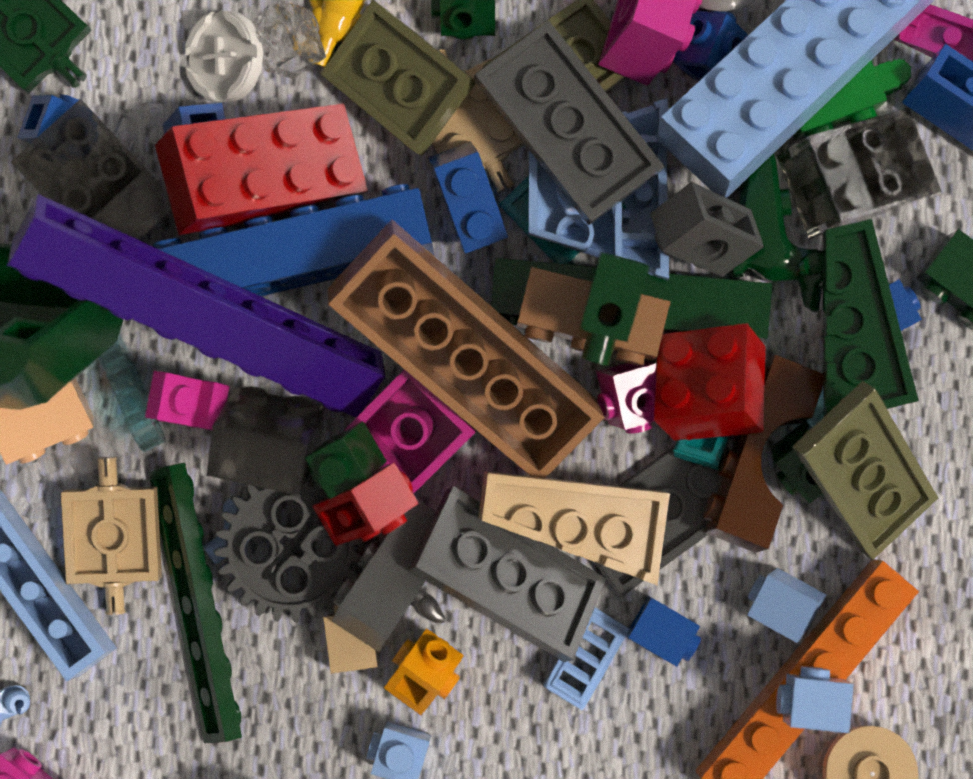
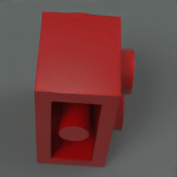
(368, 507)

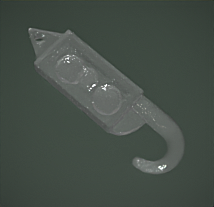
(77, 464)

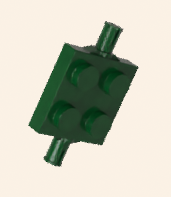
(39, 41)

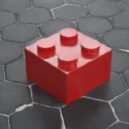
(710, 383)

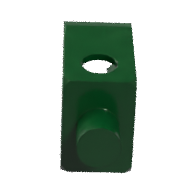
(616, 282)

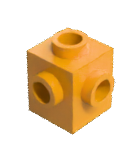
(424, 671)

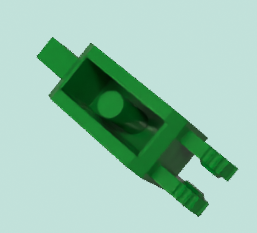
(859, 97)

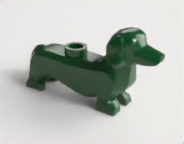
(778, 258)

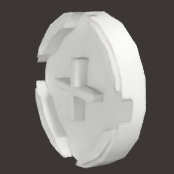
(223, 56)

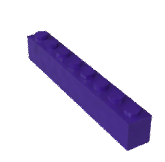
(194, 307)

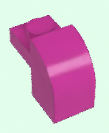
(185, 400)

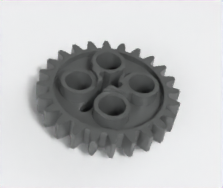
(258, 518)

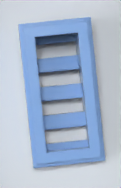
(566, 691)

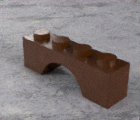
(744, 507)

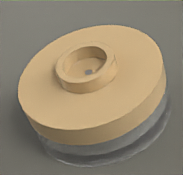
(866, 754)

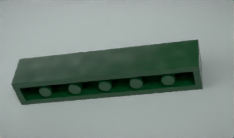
(693, 299)

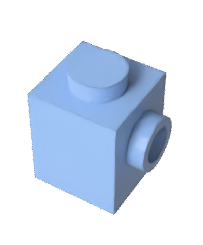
(785, 604)
(815, 701)
(398, 752)

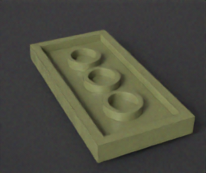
(866, 470)

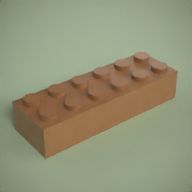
(464, 351)

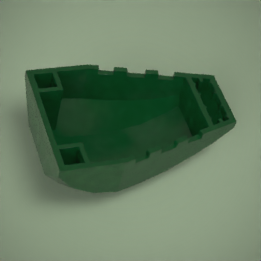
(45, 337)

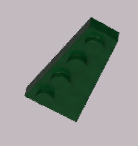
(860, 321)

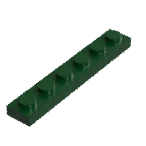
(195, 606)

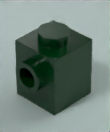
(345, 460)

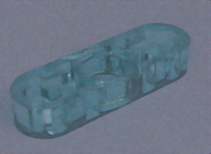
(131, 395)

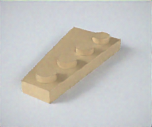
(590, 520)

